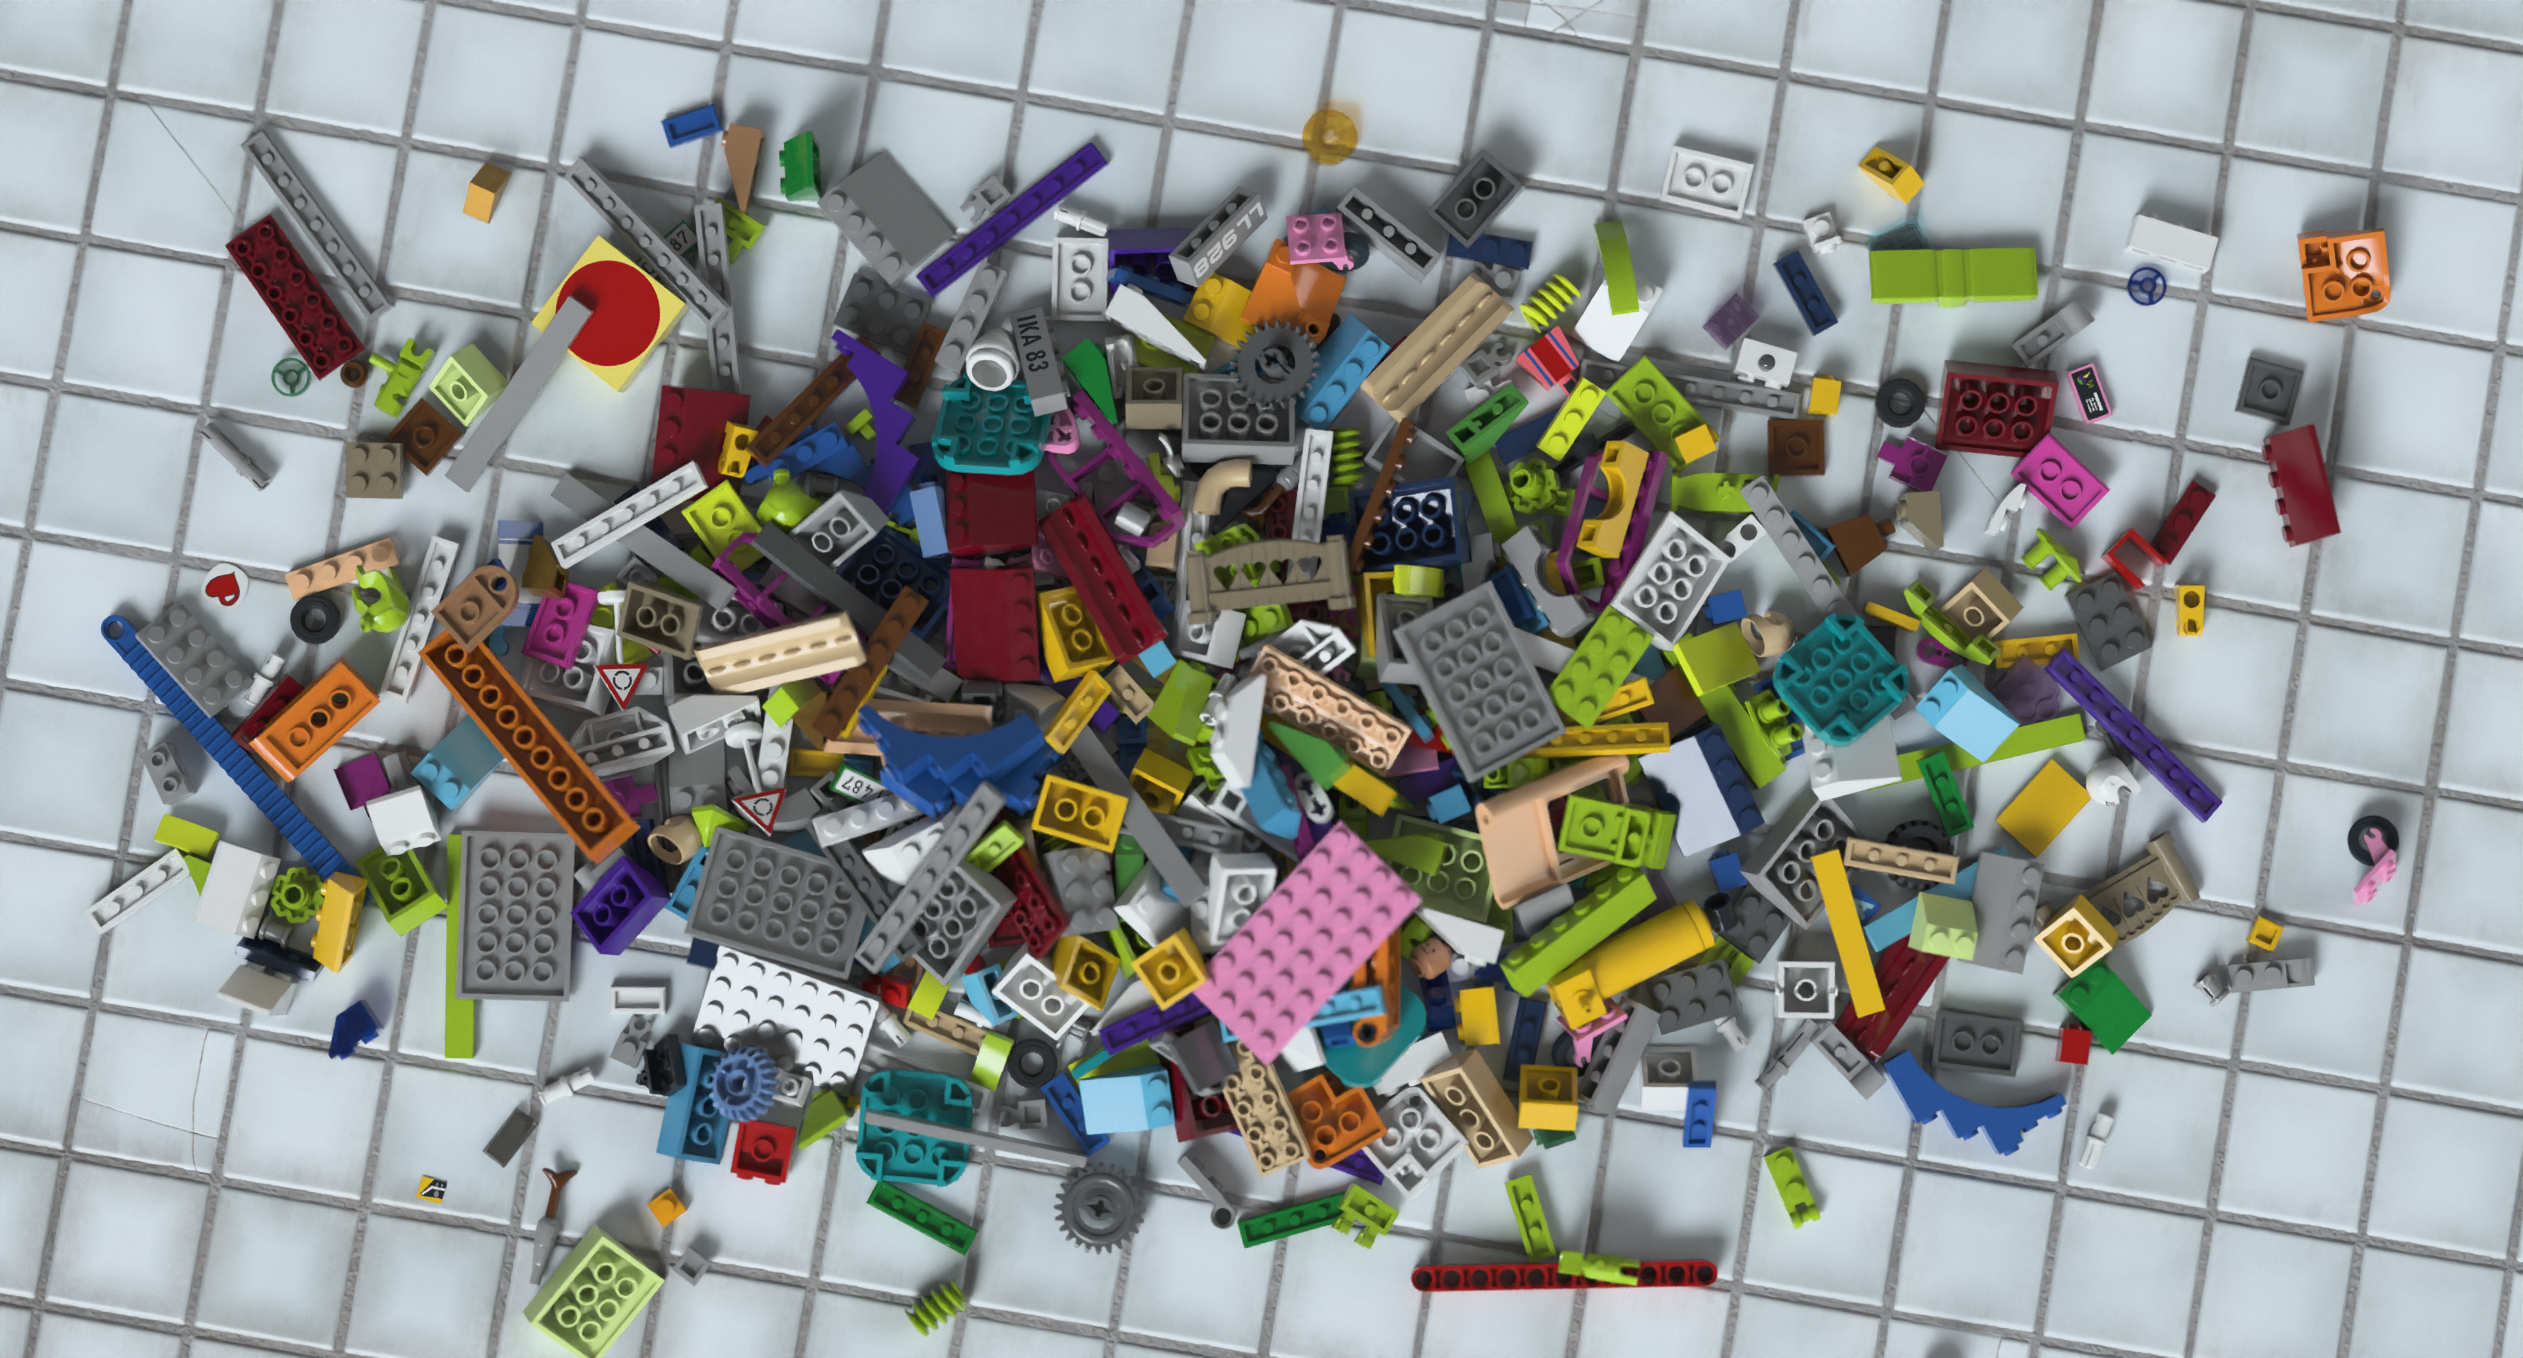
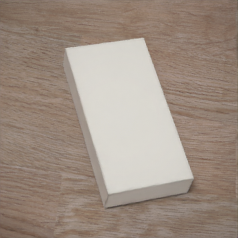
(637, 999)

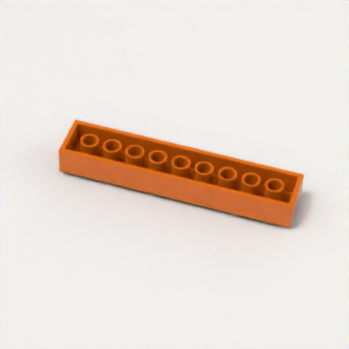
(532, 745)

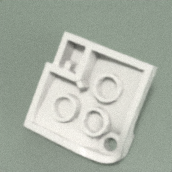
(1417, 1142)

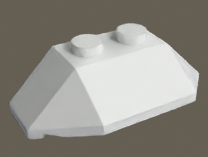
(1314, 645)
(1237, 730)
(622, 741)
(904, 851)

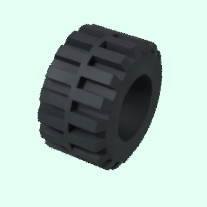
(1923, 830)

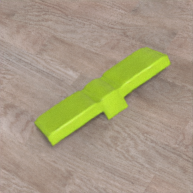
(1953, 276)

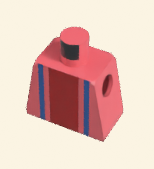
(1550, 361)

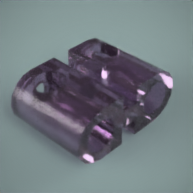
(1730, 321)

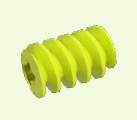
(1548, 301)

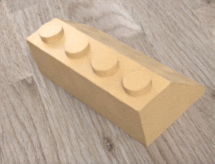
(1478, 1108)

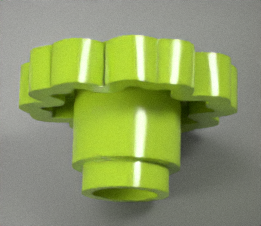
(1532, 486)
(297, 895)

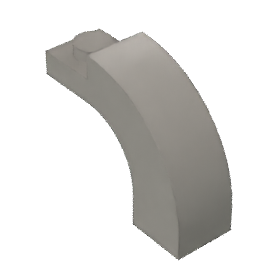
(794, 811)

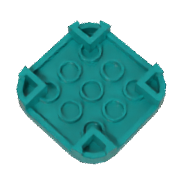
(989, 429)
(1840, 680)
(1366, 1066)
(906, 1155)

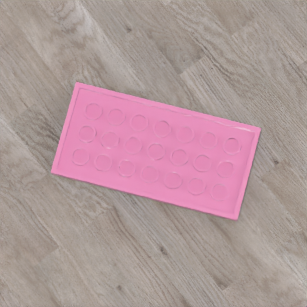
(1305, 942)

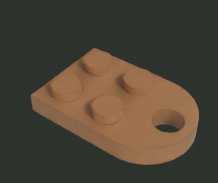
(476, 606)

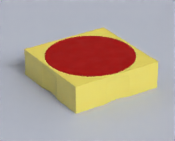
(628, 317)

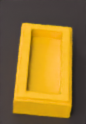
(1890, 617)
(813, 762)

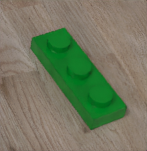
(1945, 793)

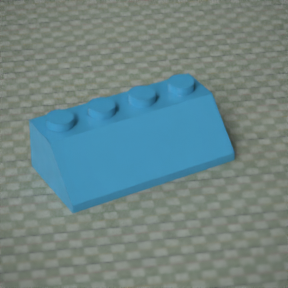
(1345, 364)
(1269, 795)
(691, 1124)

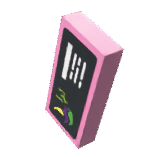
(2088, 394)

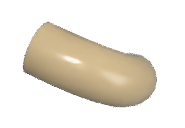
(1217, 480)

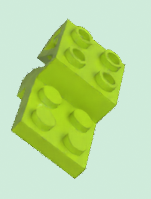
(1259, 620)
(1616, 832)

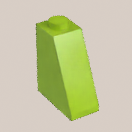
(1182, 701)

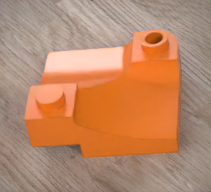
(2342, 273)
(1293, 293)
(1334, 1118)

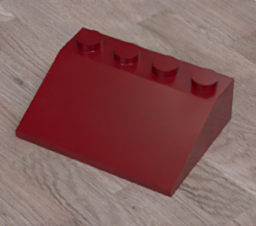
(1994, 408)
(693, 430)
(2301, 486)
(990, 513)
(996, 622)
(1195, 1114)

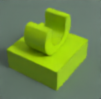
(861, 424)
(1563, 503)

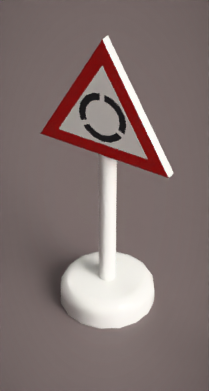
(619, 678)
(762, 806)

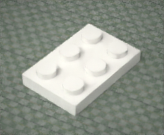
(1706, 182)
(1079, 279)

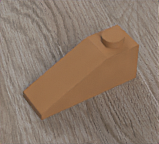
(743, 155)

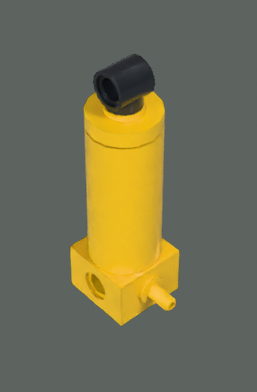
(1637, 956)

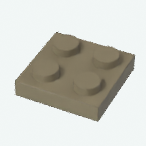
(374, 470)

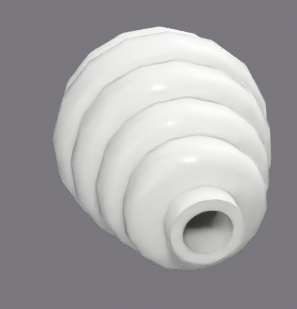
(993, 360)

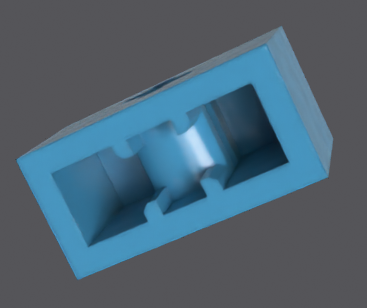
(1448, 805)

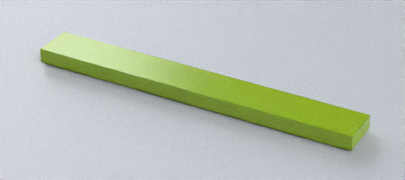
(2020, 742)
(458, 1012)

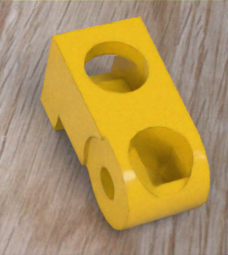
(734, 457)
(2189, 609)

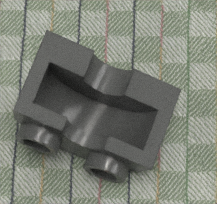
(983, 693)

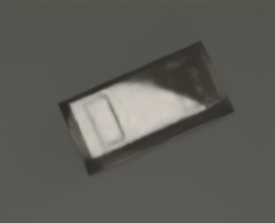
(510, 1137)

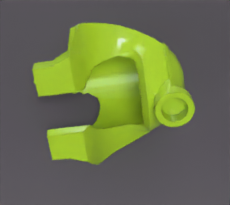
(786, 503)
(392, 608)

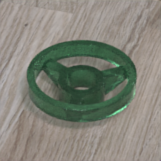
(285, 377)

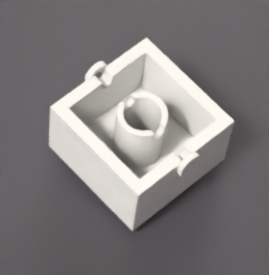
(1805, 990)

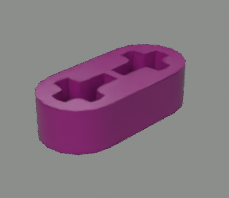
(1935, 660)

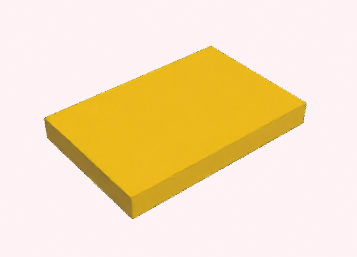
(2043, 808)

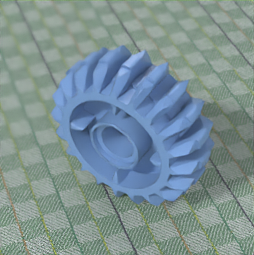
(760, 1085)

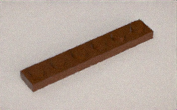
(804, 409)
(1384, 488)
(878, 652)

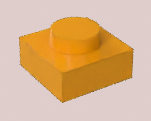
(667, 1207)

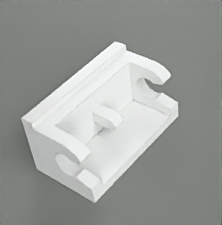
(1120, 355)

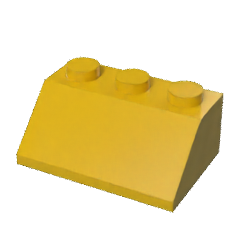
(338, 920)

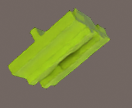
(1738, 965)

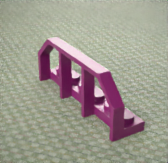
(1134, 468)
(1635, 534)
(758, 604)

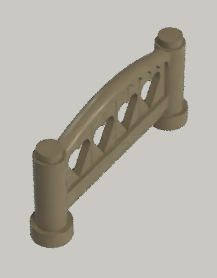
(1329, 583)
(2162, 866)

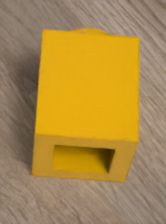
(1824, 396)
(1696, 442)

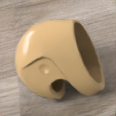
(1776, 630)
(682, 832)

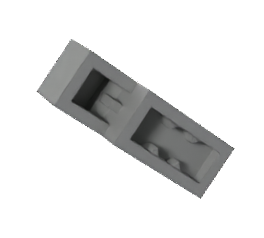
(1485, 557)

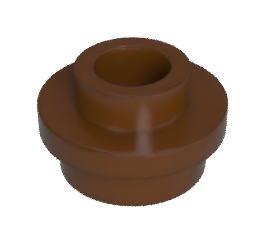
(346, 370)

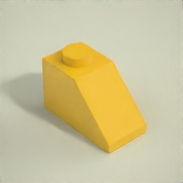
(1891, 174)

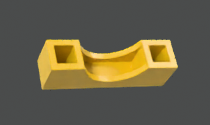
(1624, 469)

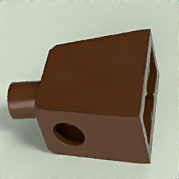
(1859, 541)

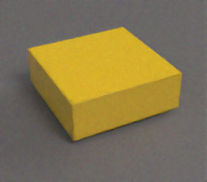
(2265, 933)

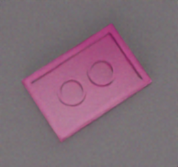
(2060, 481)
(561, 626)

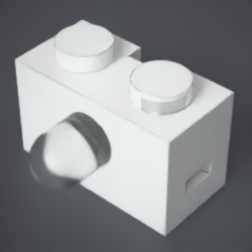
(1764, 363)

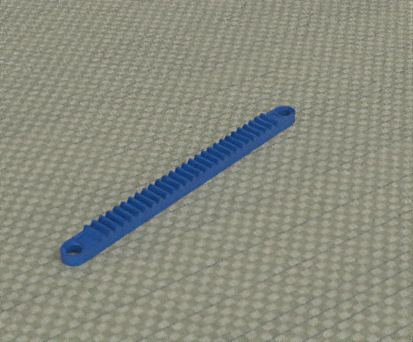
(232, 757)

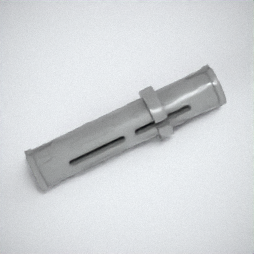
(245, 465)
(1780, 1064)

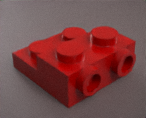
(763, 1151)

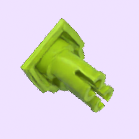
(2067, 564)
(1771, 723)

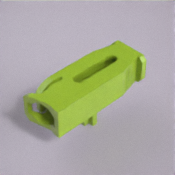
(1712, 492)

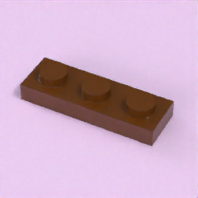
(921, 363)

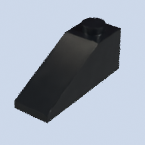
(1240, 498)

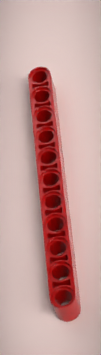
(1549, 1279)

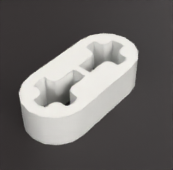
(1319, 795)

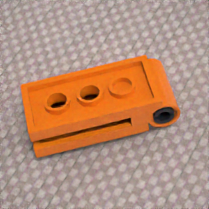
(296, 739)
(1384, 970)

